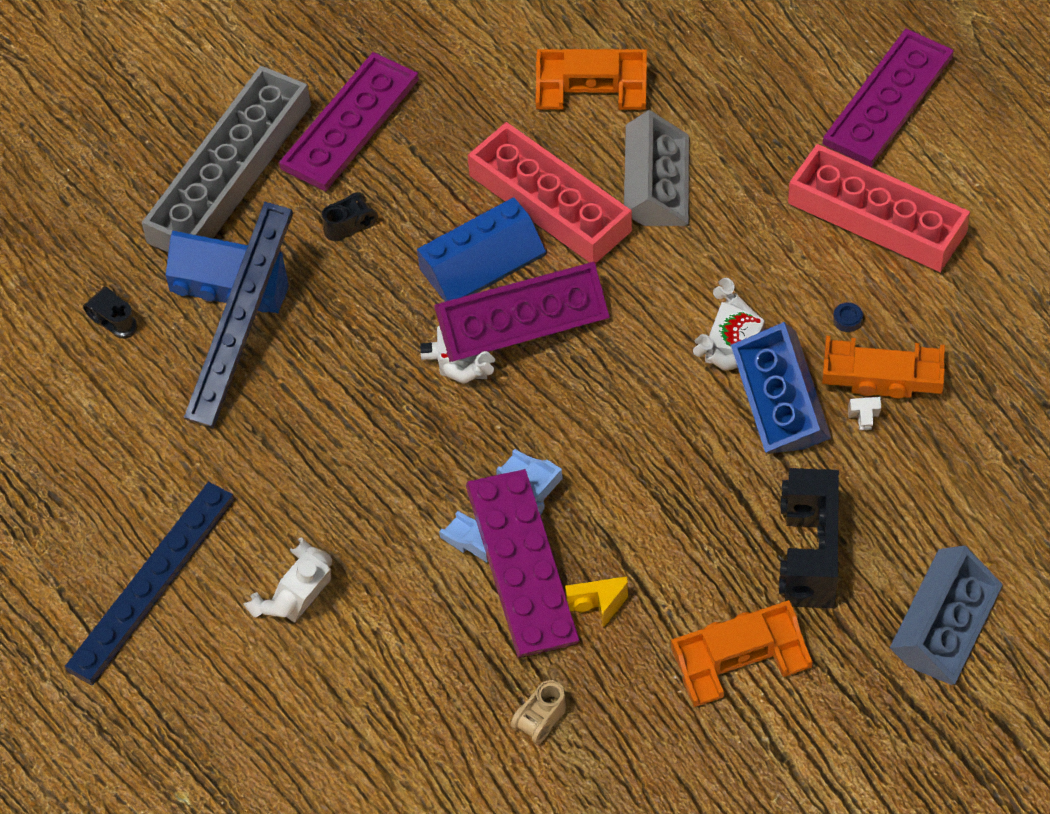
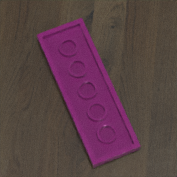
(888, 97)
(348, 121)
(521, 311)
(522, 563)

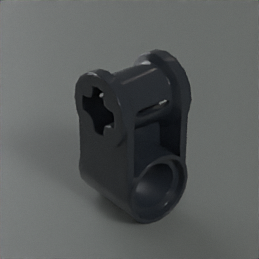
(347, 217)
(111, 313)

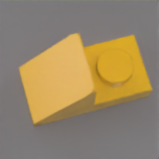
(605, 594)

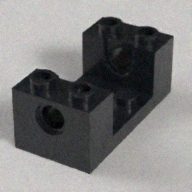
(811, 500)

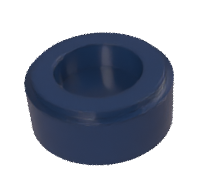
(847, 317)

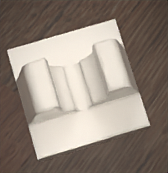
(864, 410)

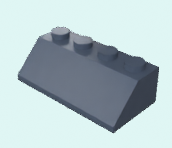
(946, 614)

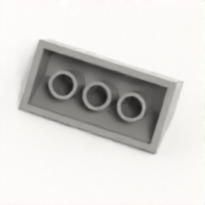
(656, 171)

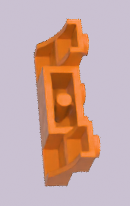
(591, 72)
(883, 370)
(737, 644)

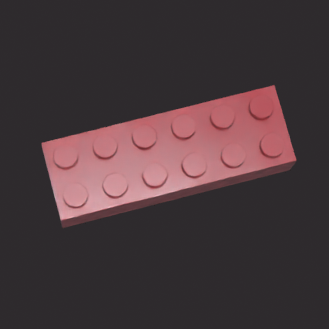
(550, 193)
(878, 207)

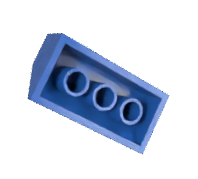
(481, 251)
(209, 268)
(780, 390)

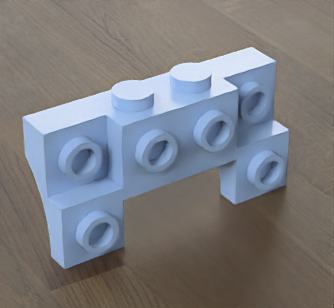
(543, 477)

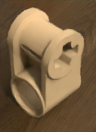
(537, 716)

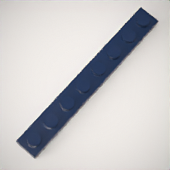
(238, 315)
(149, 583)

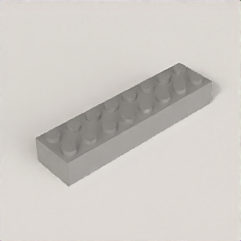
(229, 158)

